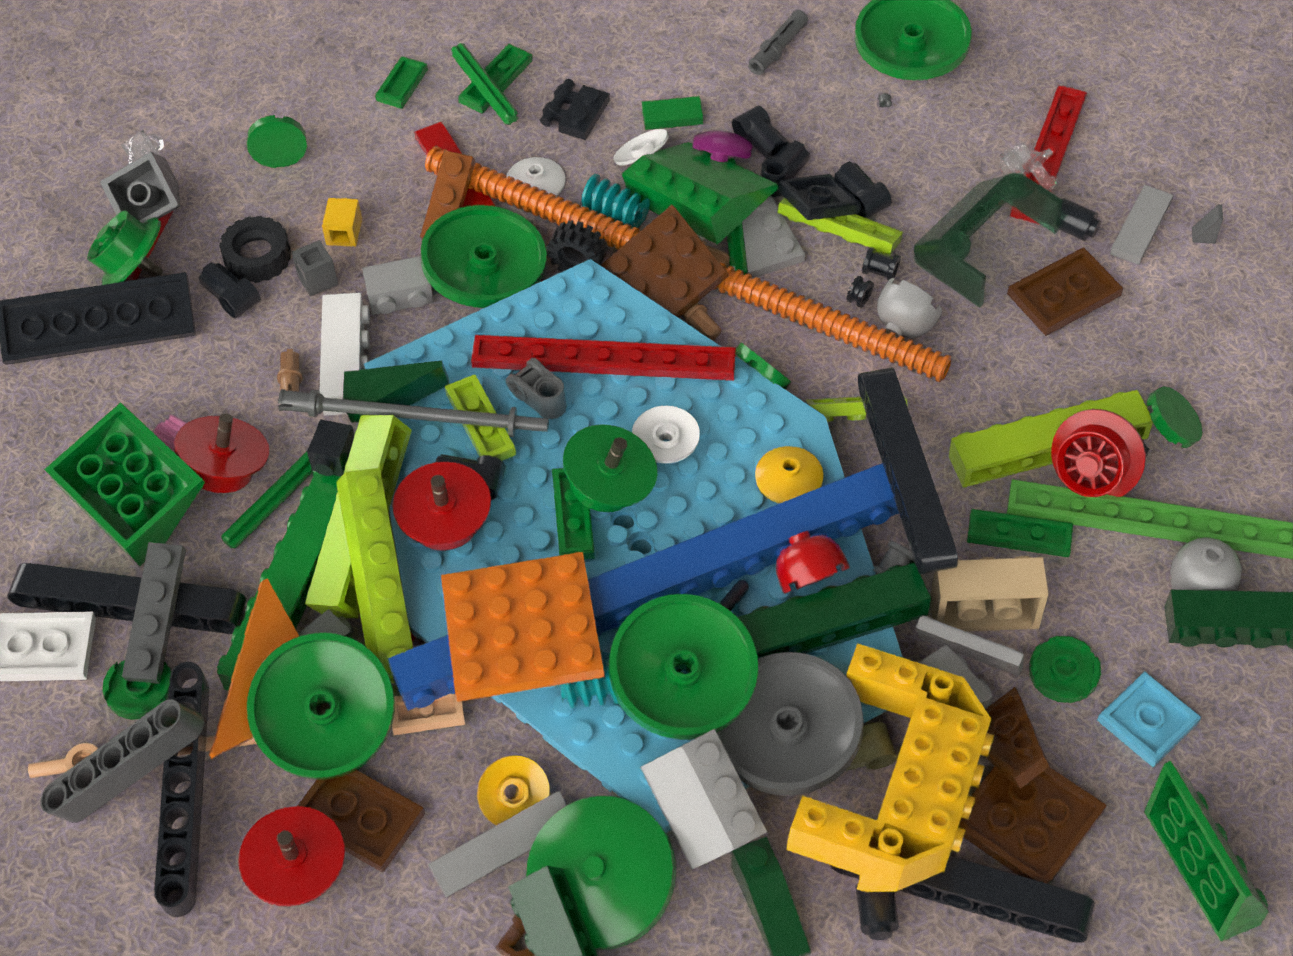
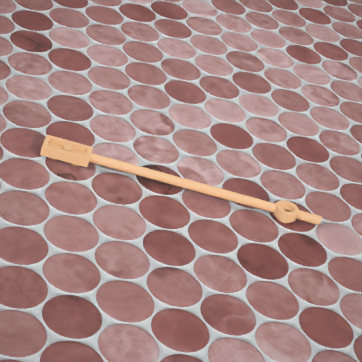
(440, 714)

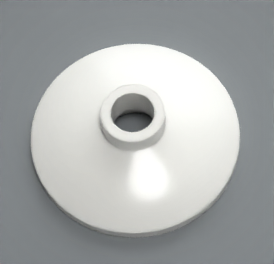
(643, 144)
(540, 173)
(669, 424)

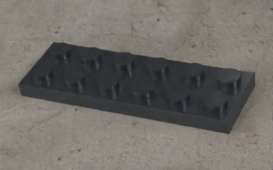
(96, 318)

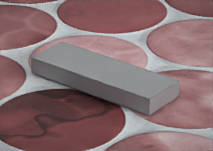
(1141, 224)

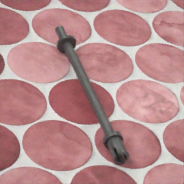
(316, 403)

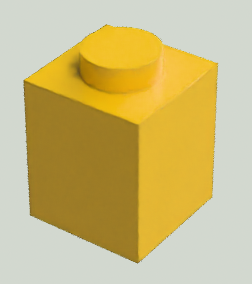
(342, 222)

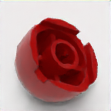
(808, 561)

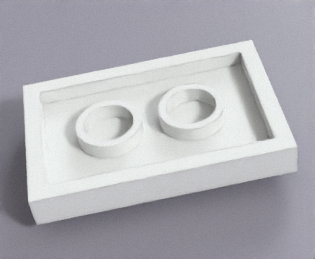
(45, 645)

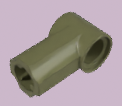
(875, 749)

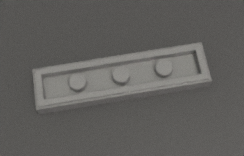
(493, 847)

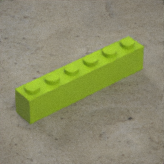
(1028, 442)
(376, 444)
(374, 564)

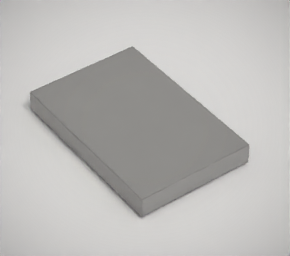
(970, 645)

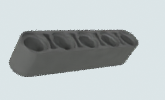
(122, 761)

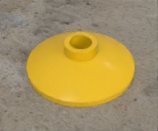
(782, 485)
(520, 771)

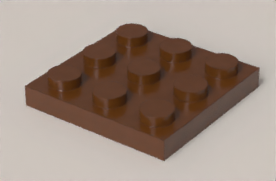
(668, 263)
(1031, 826)

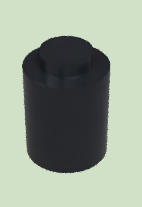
(1078, 220)
(877, 913)

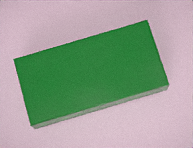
(401, 82)
(672, 113)

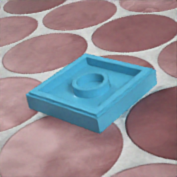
(1149, 719)

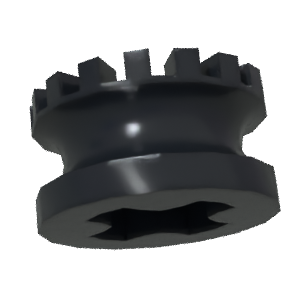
(860, 291)

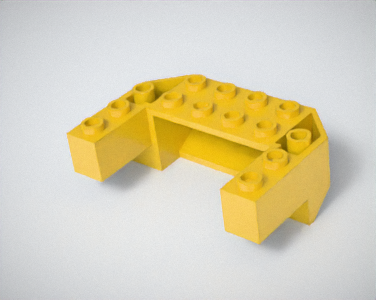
(927, 784)

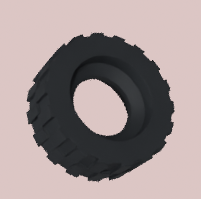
(251, 230)

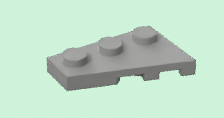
(769, 241)

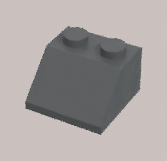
(143, 188)

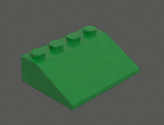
(705, 192)
(127, 482)
(1204, 856)

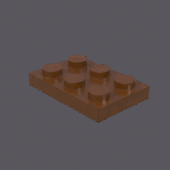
(1064, 291)
(368, 815)

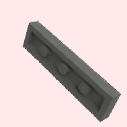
(154, 613)

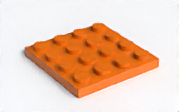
(521, 626)

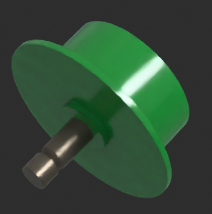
(123, 247)
(609, 467)

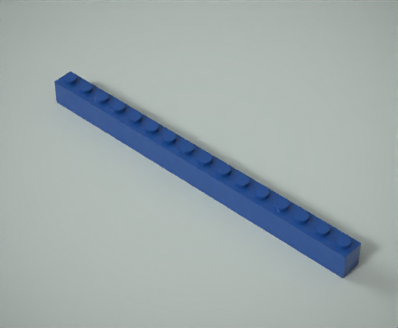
(687, 567)

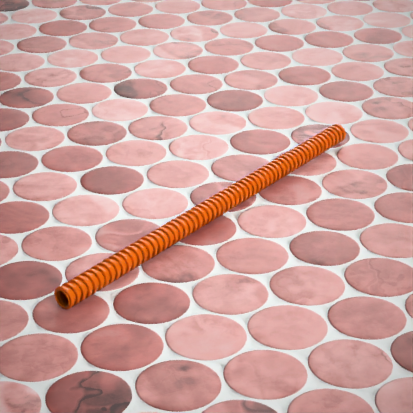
(743, 286)

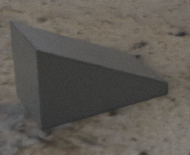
(1208, 227)

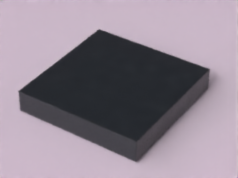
(819, 197)

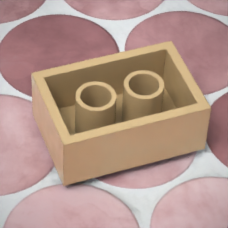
(991, 594)

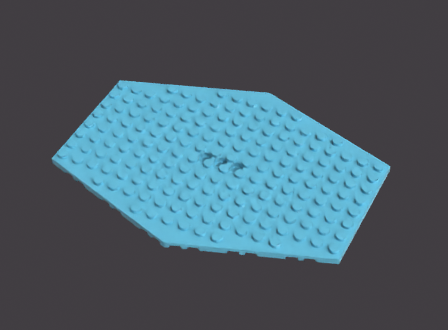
(690, 497)

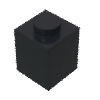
(330, 447)

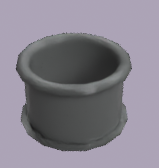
(884, 100)

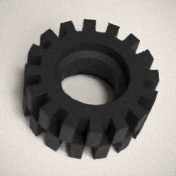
(576, 236)

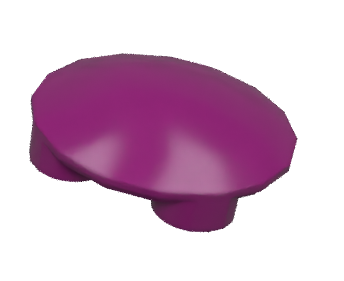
(722, 145)

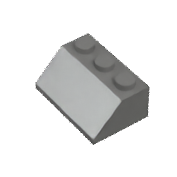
(703, 799)

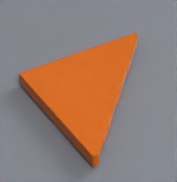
(265, 632)

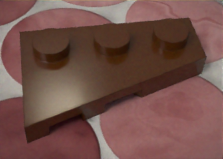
(1015, 742)

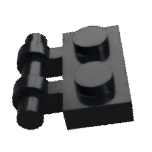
(583, 111)

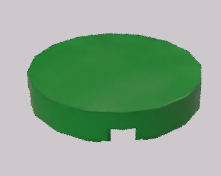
(276, 141)
(762, 366)
(1174, 417)
(1054, 668)
(133, 698)

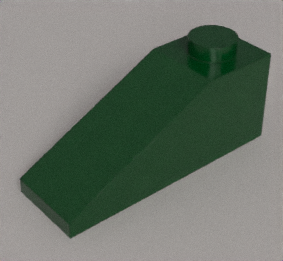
(394, 384)
(769, 898)

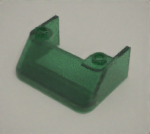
(948, 241)

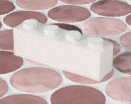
(342, 341)

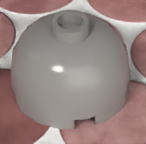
(906, 309)
(1206, 566)

